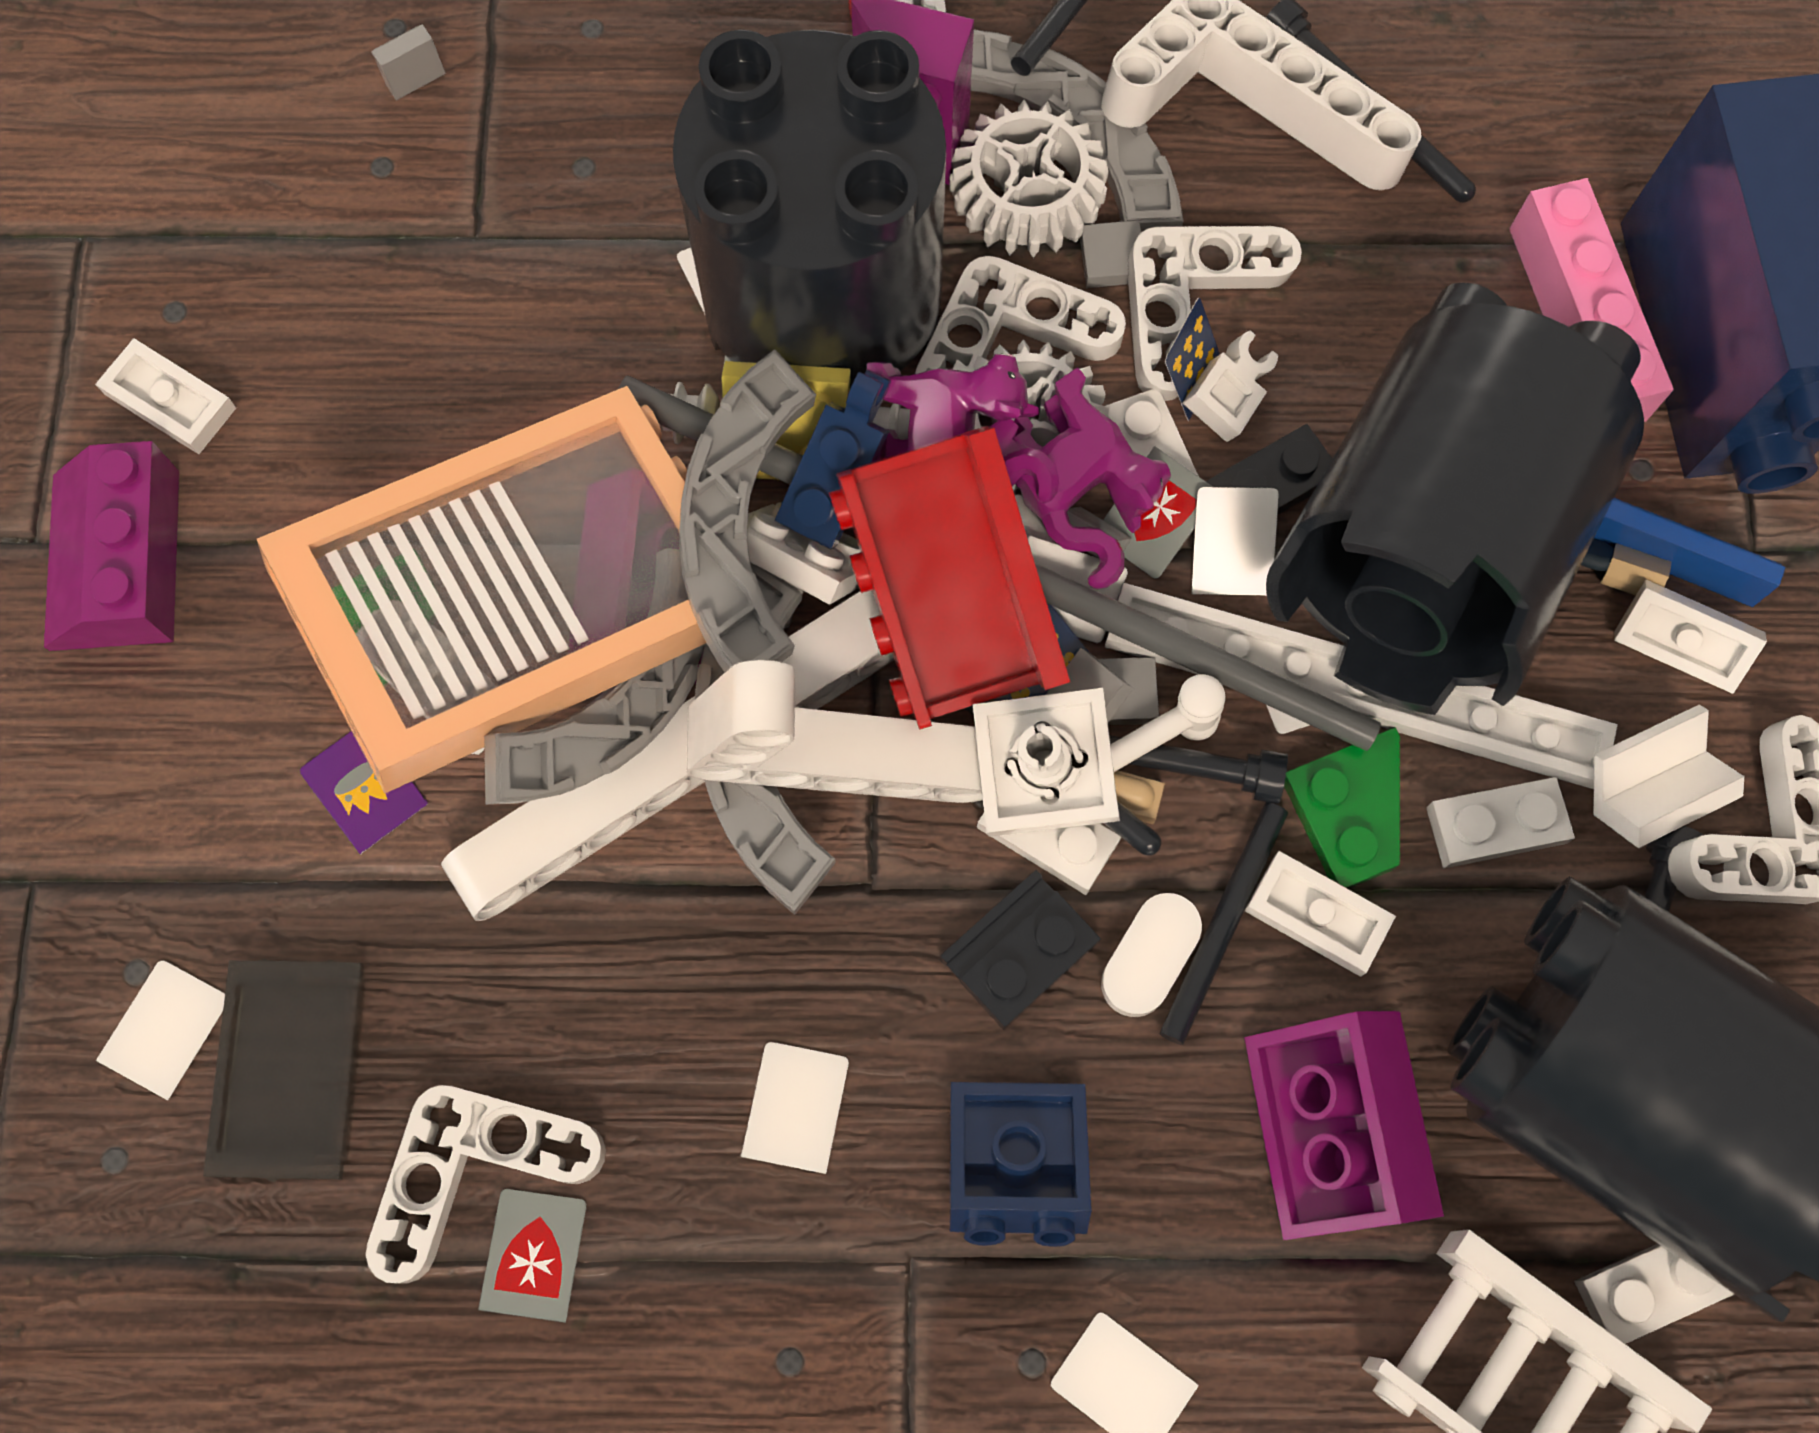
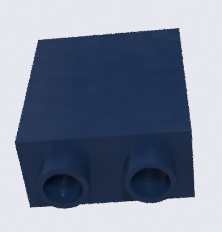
(1732, 281)

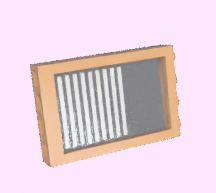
(493, 585)

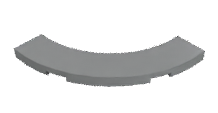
(1136, 169)
(715, 512)
(591, 740)
(756, 815)

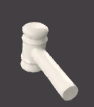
(1194, 717)

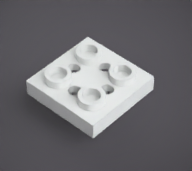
(800, 560)
(1075, 726)

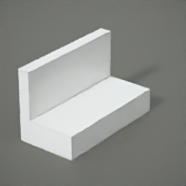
(1662, 779)

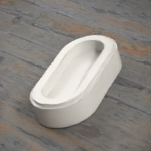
(1151, 955)

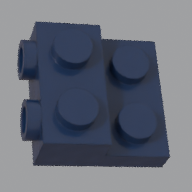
(1019, 1161)

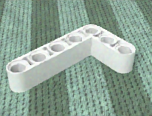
(1270, 75)
(755, 735)

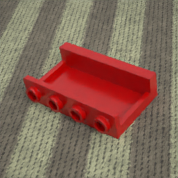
(949, 575)

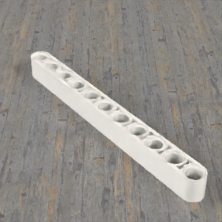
(564, 829)

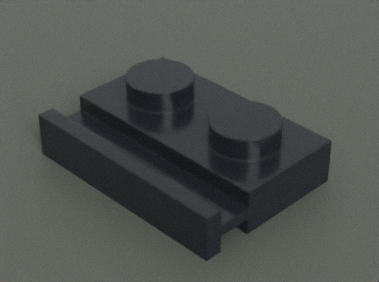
(1019, 949)

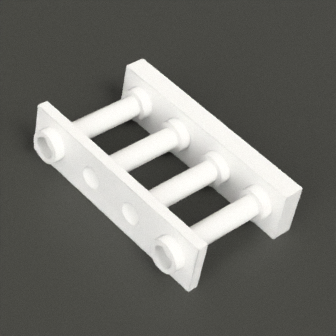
(1535, 1316)

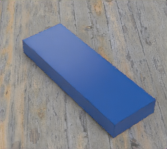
(1693, 554)

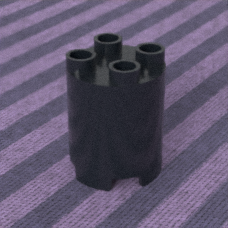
(814, 197)
(1463, 499)
(1658, 1085)

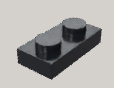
(1288, 465)

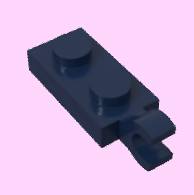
(839, 443)

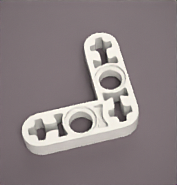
(1186, 271)
(1008, 308)
(1792, 839)
(471, 1139)

